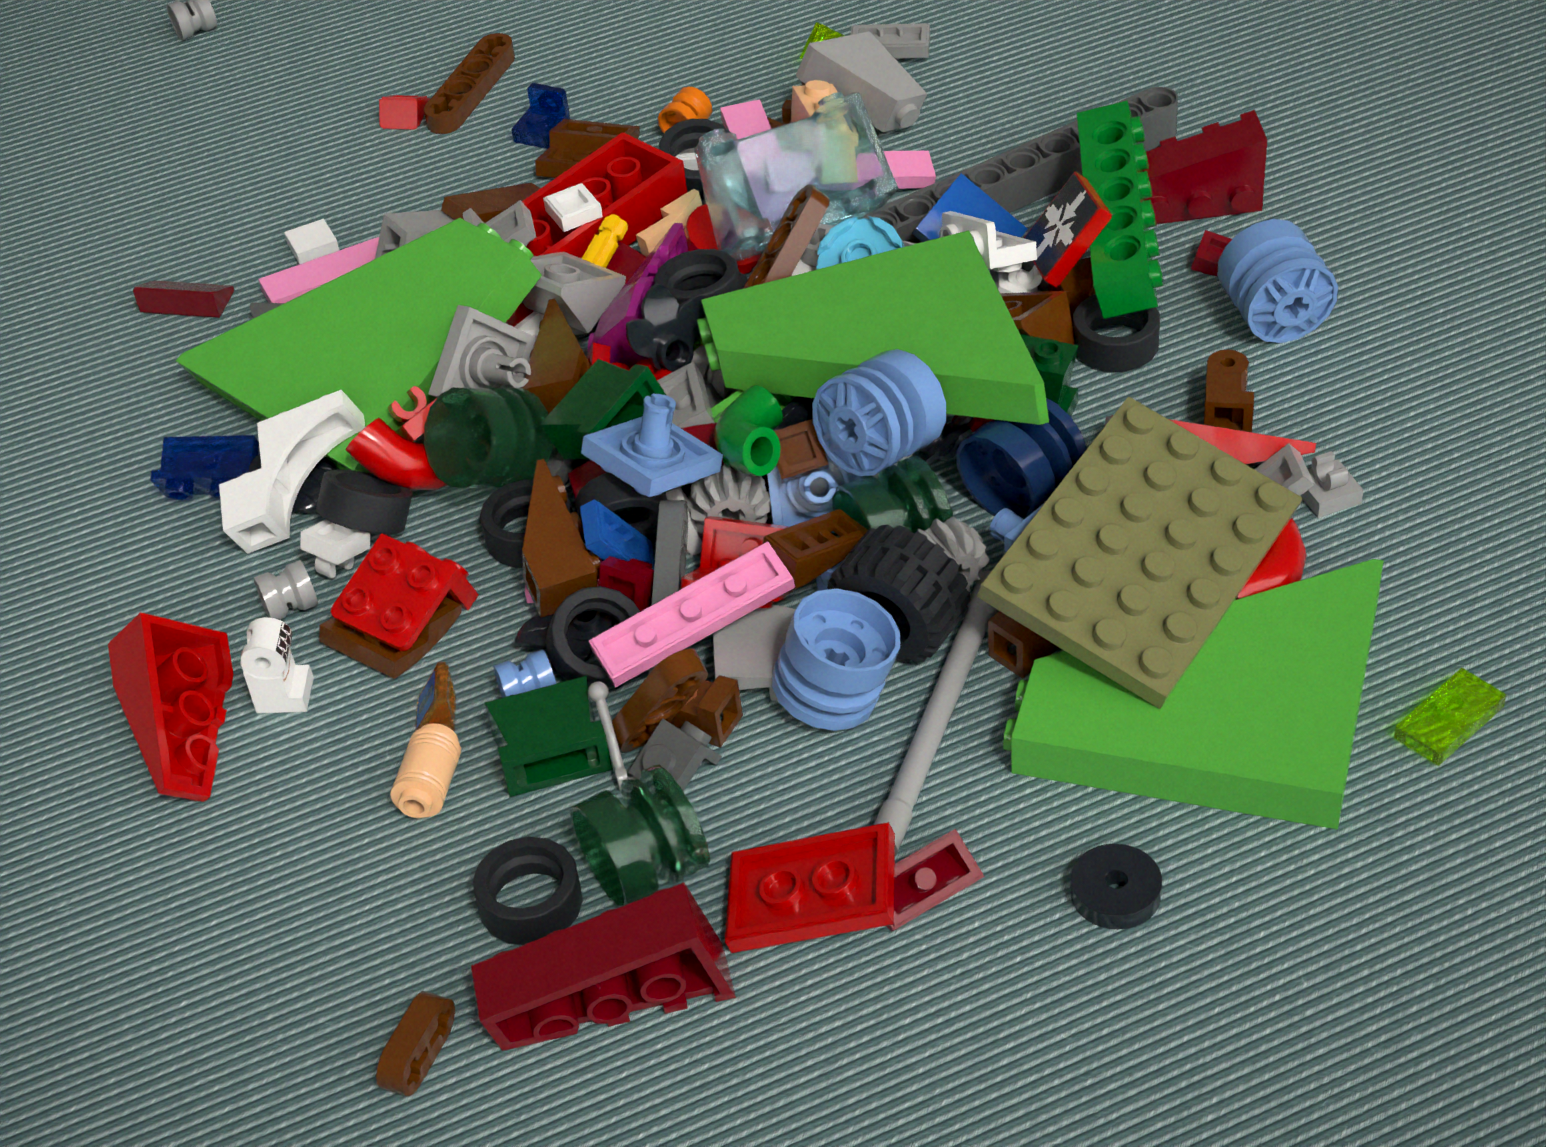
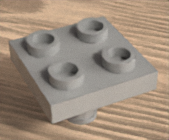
(482, 354)

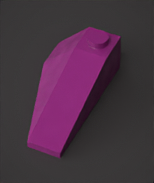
(628, 302)

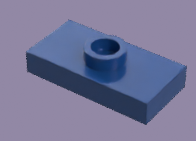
(612, 536)

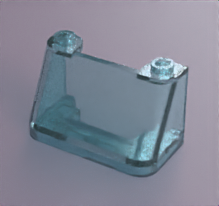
(757, 176)

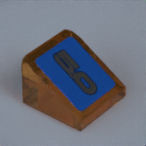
(437, 699)

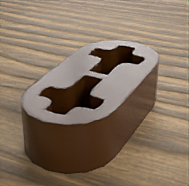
(415, 1043)

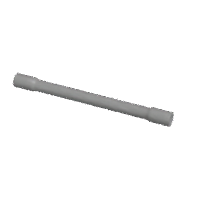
(919, 757)

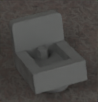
(675, 750)

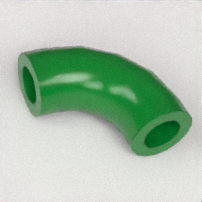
(747, 434)

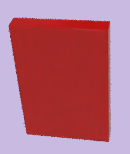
(811, 888)

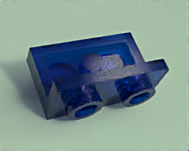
(201, 463)

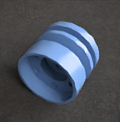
(1277, 281)
(879, 412)
(835, 659)

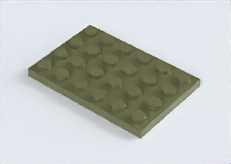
(1140, 551)

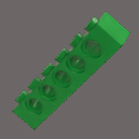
(1123, 251)

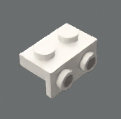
(998, 250)

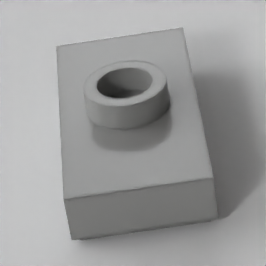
(900, 39)

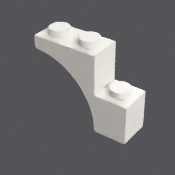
(261, 502)

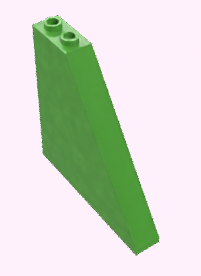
(915, 299)
(367, 329)
(1249, 727)

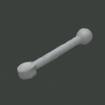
(599, 692)

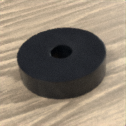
(1111, 906)

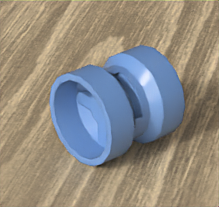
(529, 675)

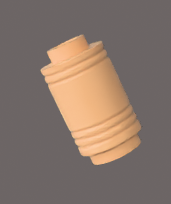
(426, 771)

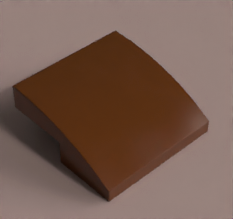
(574, 141)
(382, 656)

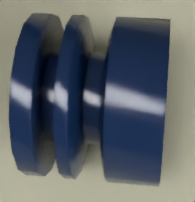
(1019, 462)

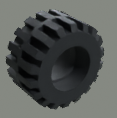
(911, 583)

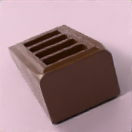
(811, 549)

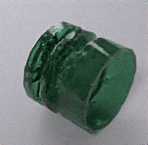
(485, 436)
(900, 496)
(645, 834)

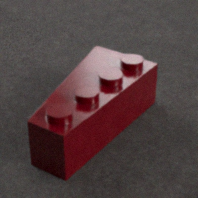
(1209, 172)
(603, 970)

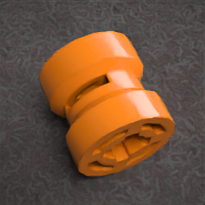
(686, 105)

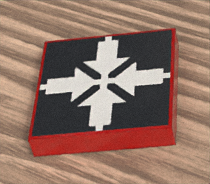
(1067, 228)

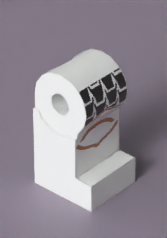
(270, 669)

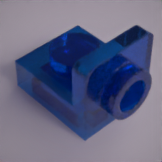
(546, 110)

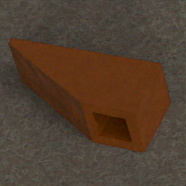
(556, 359)
(554, 546)

